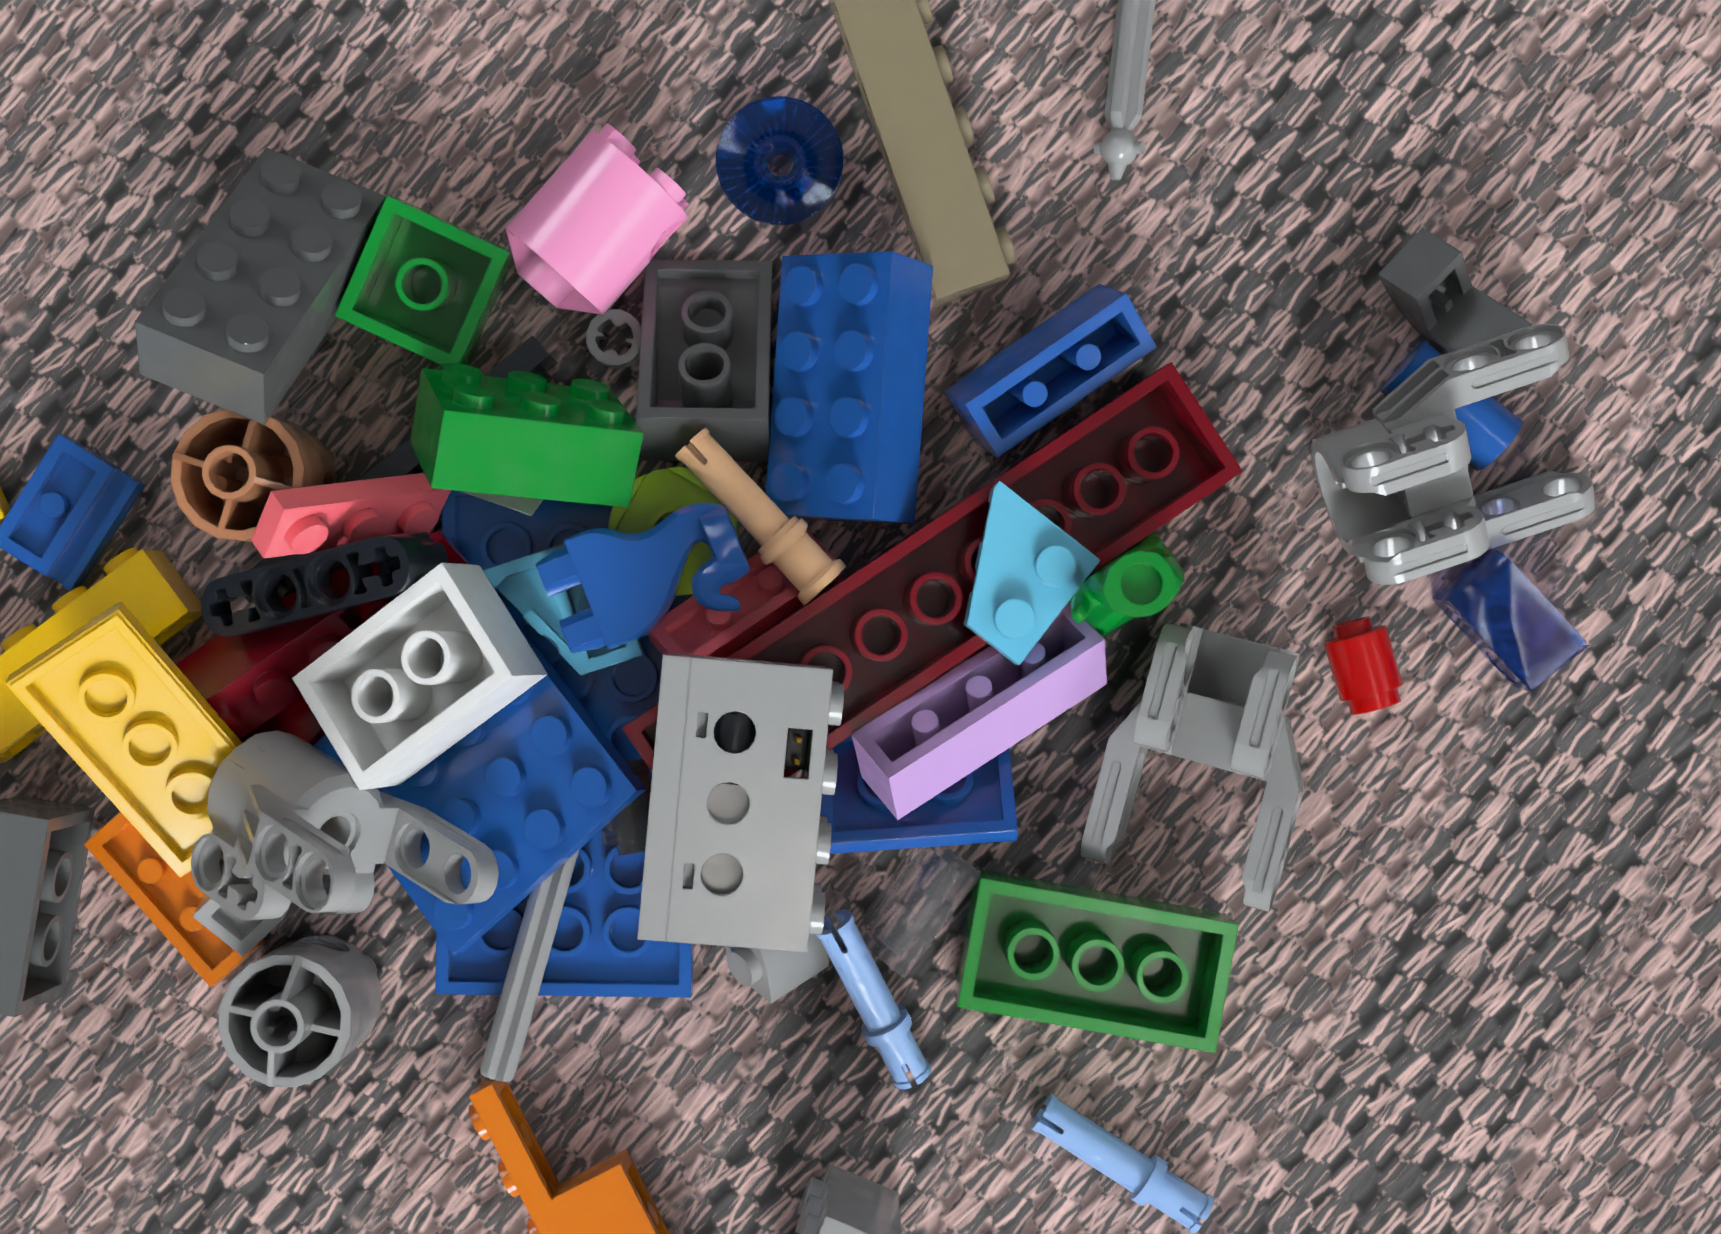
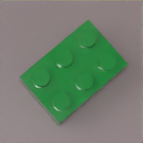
(524, 436)

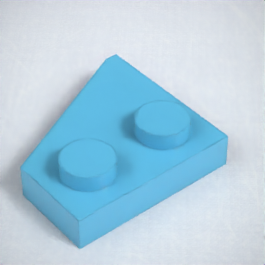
(1022, 575)

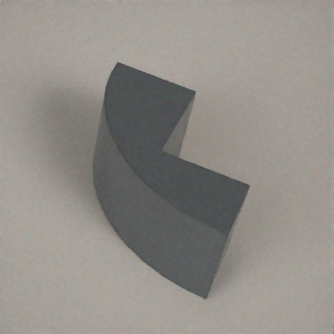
(1438, 299)

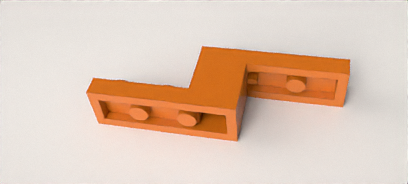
(596, 1201)

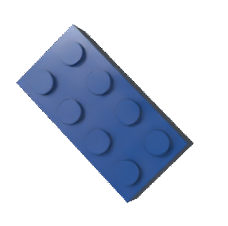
(849, 387)

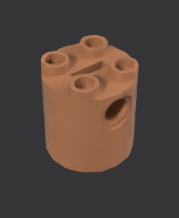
(232, 465)

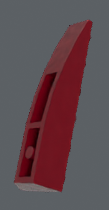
(252, 673)

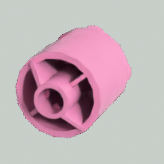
(594, 224)

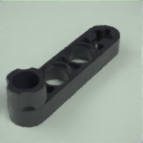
(401, 561)

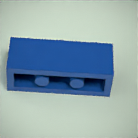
(1050, 369)

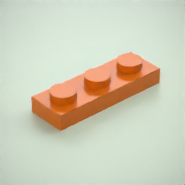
(164, 898)

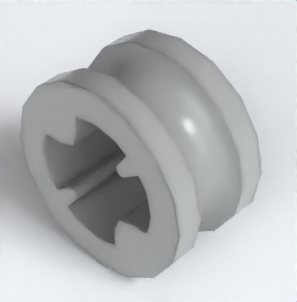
(610, 357)

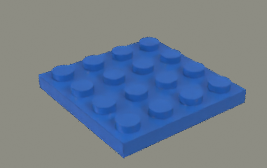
(526, 786)

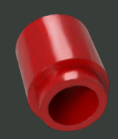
(1363, 665)

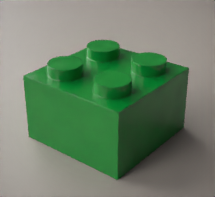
(425, 283)

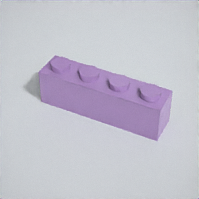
(977, 714)

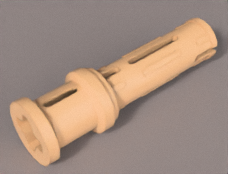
(781, 538)

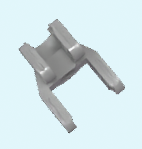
(1403, 479)
(1220, 707)
(315, 837)

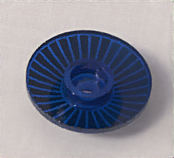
(779, 128)

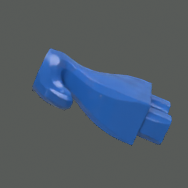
(637, 575)

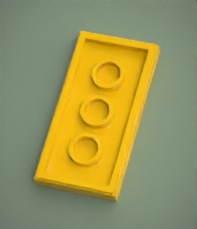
(131, 727)

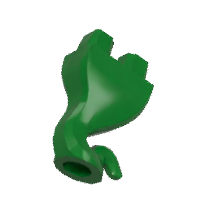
(1128, 586)

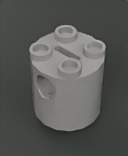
(299, 1010)

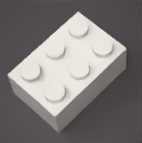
(419, 675)

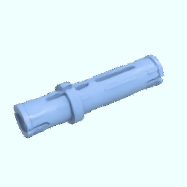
(885, 1022)
(1142, 1176)

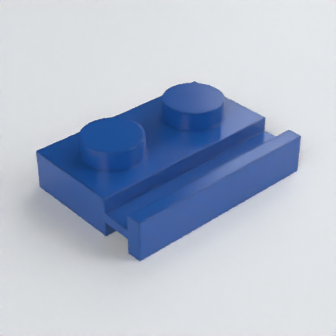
(68, 512)

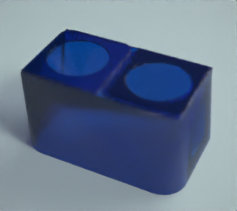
(1512, 618)

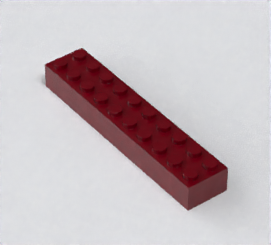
(906, 609)

